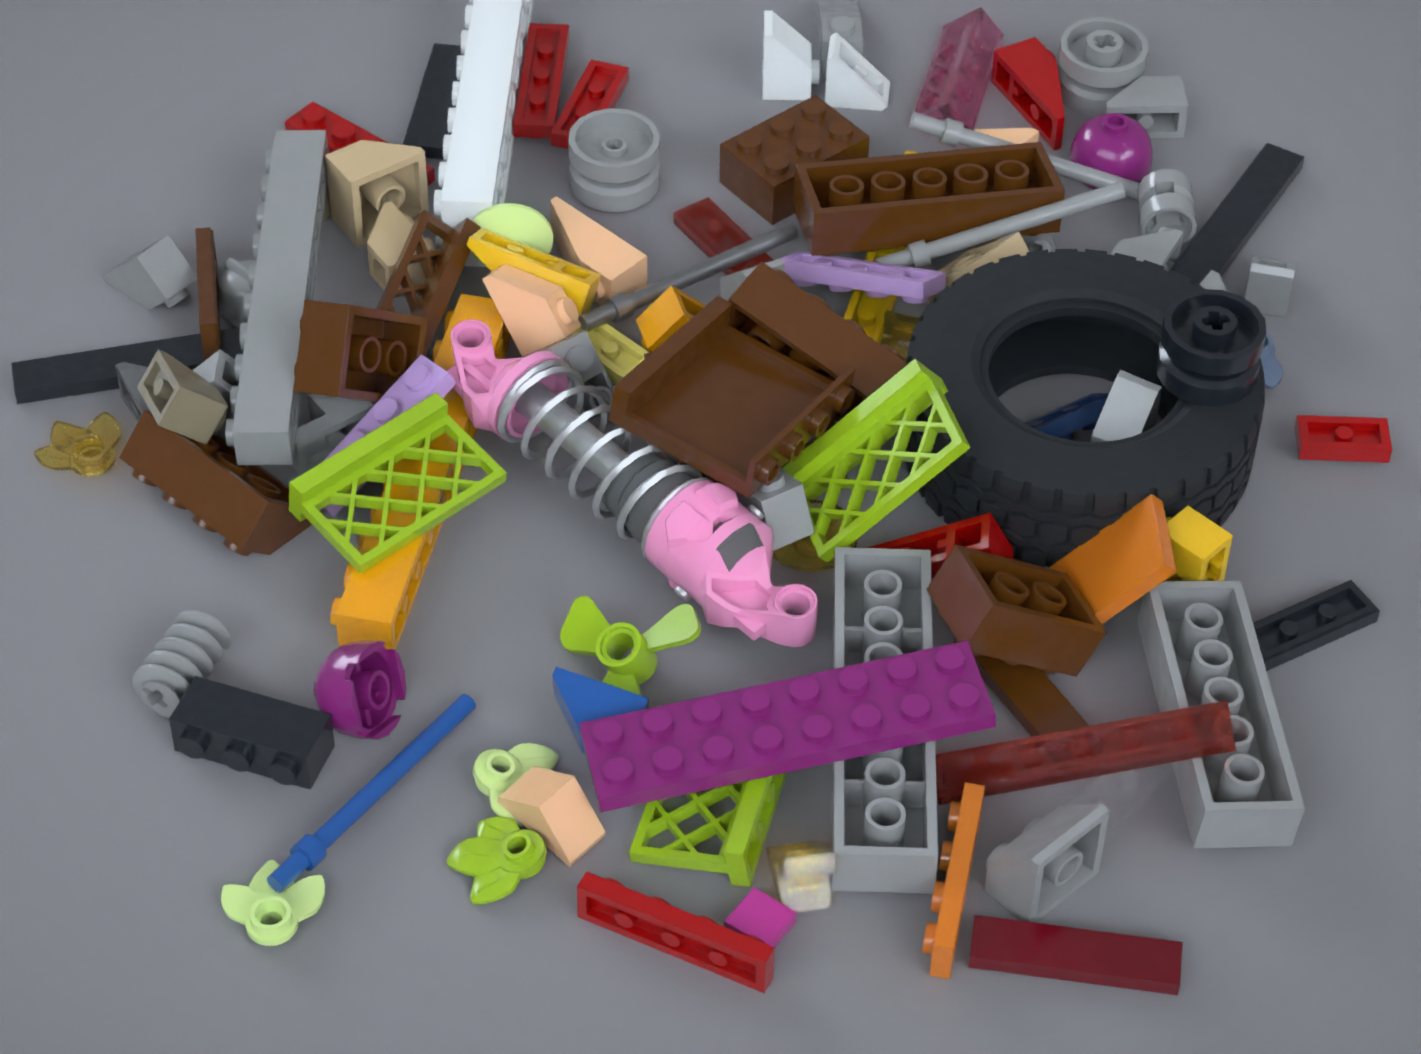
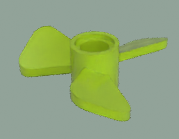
(591, 634)

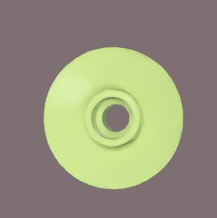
(517, 223)

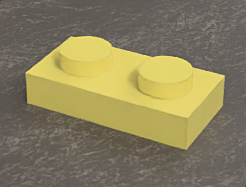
(615, 351)

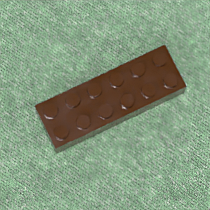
(920, 196)

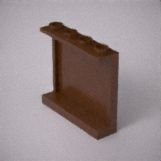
(727, 401)

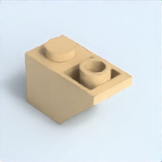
(387, 243)

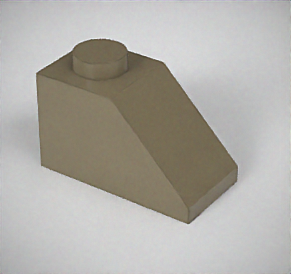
(182, 399)

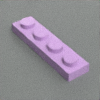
(874, 278)
(414, 386)

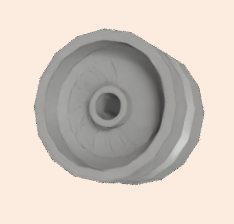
(1099, 61)
(614, 160)

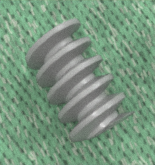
(183, 652)

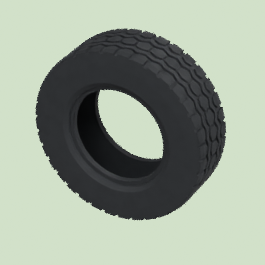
(1082, 318)

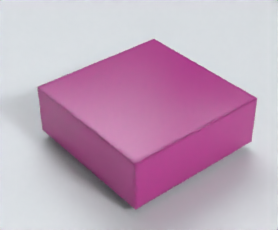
(761, 917)

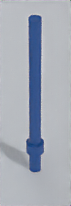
(312, 848)

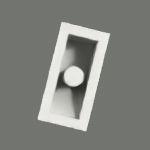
(786, 61)

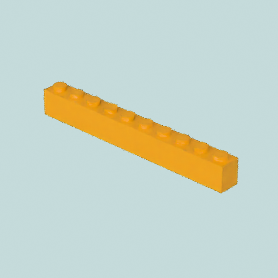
(381, 598)

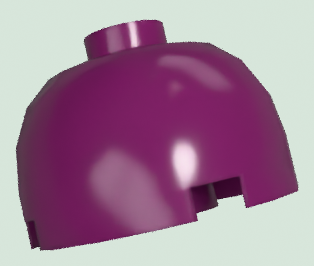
(1113, 146)
(361, 689)

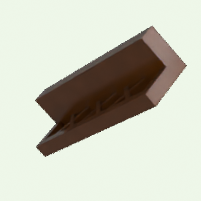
(440, 276)

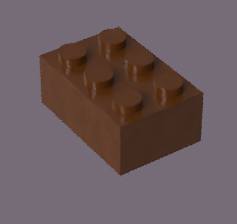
(762, 160)
(355, 349)
(1015, 611)

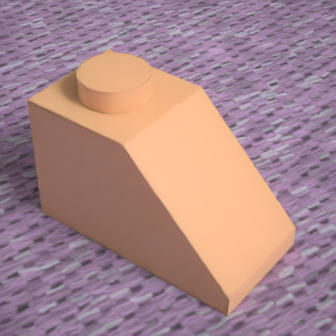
(531, 308)

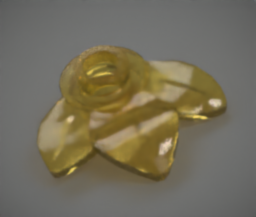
(80, 449)

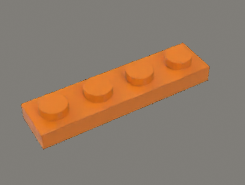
(950, 896)

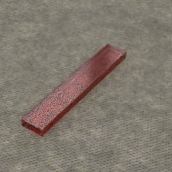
(1087, 751)

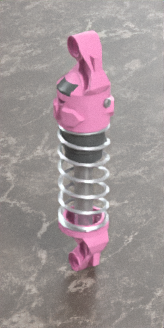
(684, 521)

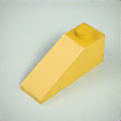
(575, 280)

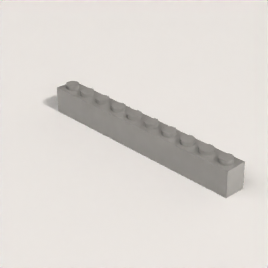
(280, 282)

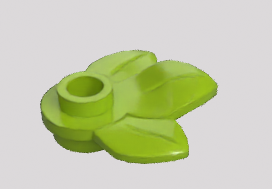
(496, 858)

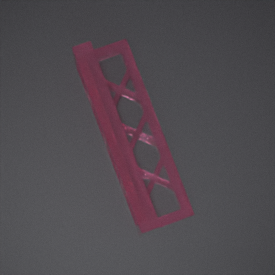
(960, 69)

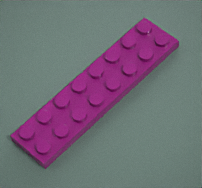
(786, 725)

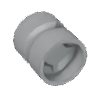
(1167, 203)

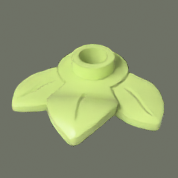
(514, 765)
(262, 905)

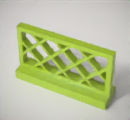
(859, 440)
(369, 458)
(742, 843)

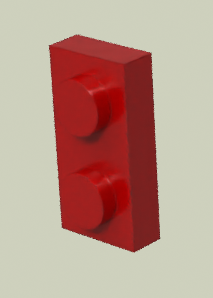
(1343, 438)

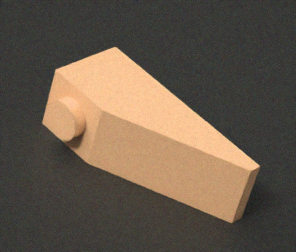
(598, 250)

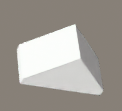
(852, 79)

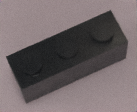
(252, 732)

